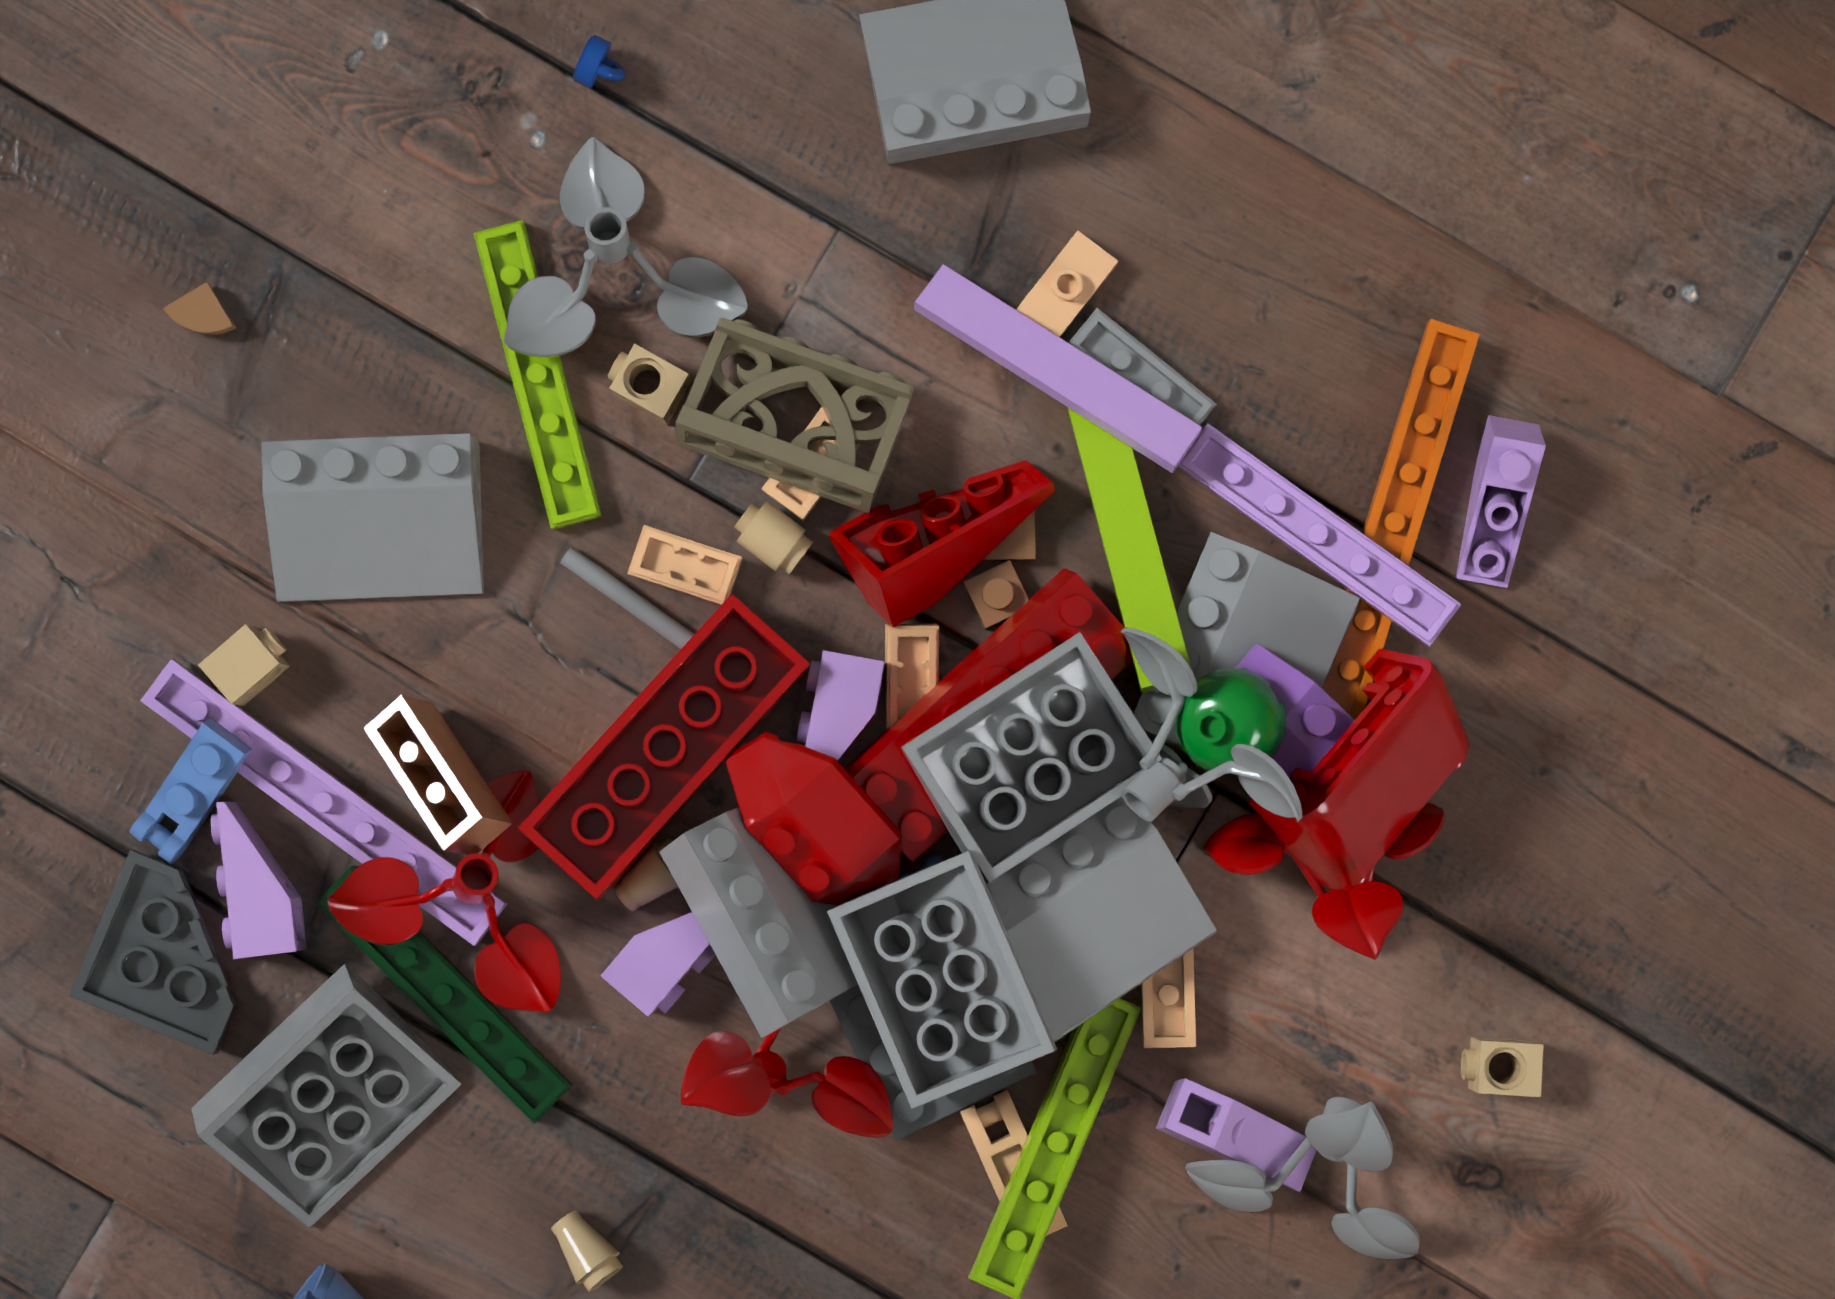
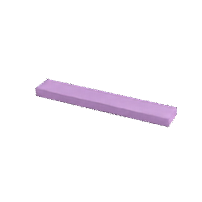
(1057, 368)
(1319, 535)

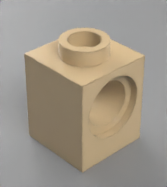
(665, 399)
(245, 664)
(1526, 1069)

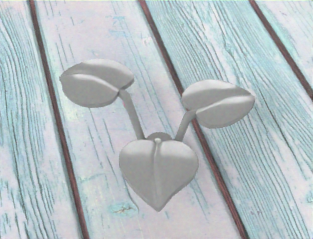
(600, 197)
(1170, 779)
(1340, 1134)

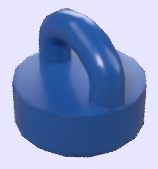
(595, 63)

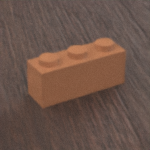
(437, 775)

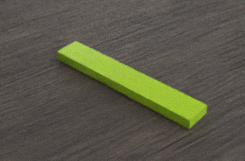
(539, 386)
(1128, 537)
(1052, 1149)

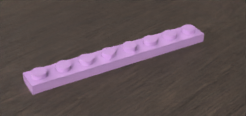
(315, 794)

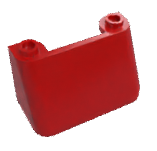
(1375, 772)

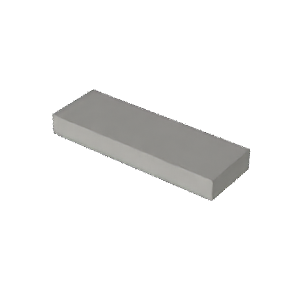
(1129, 358)

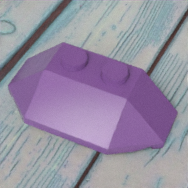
(1312, 716)

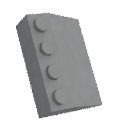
(973, 74)
(374, 517)
(1248, 600)
(1030, 757)
(1097, 914)
(758, 922)
(941, 979)
(324, 1097)

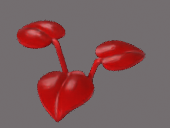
(383, 908)
(1352, 916)
(735, 1083)

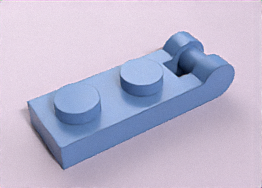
(191, 789)

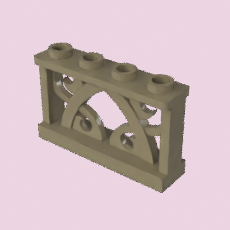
(797, 367)

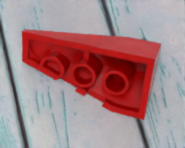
(923, 550)

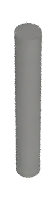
(626, 598)

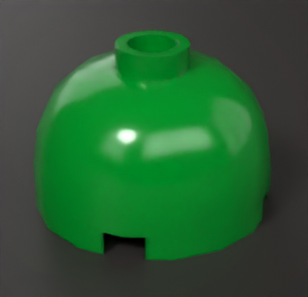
(1230, 710)

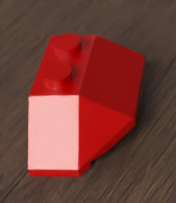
(814, 819)

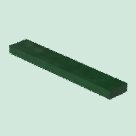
(465, 1017)

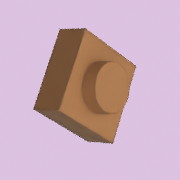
(996, 594)

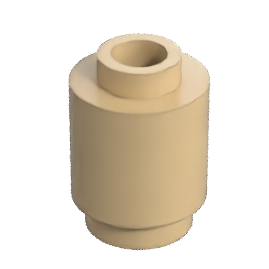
(772, 537)

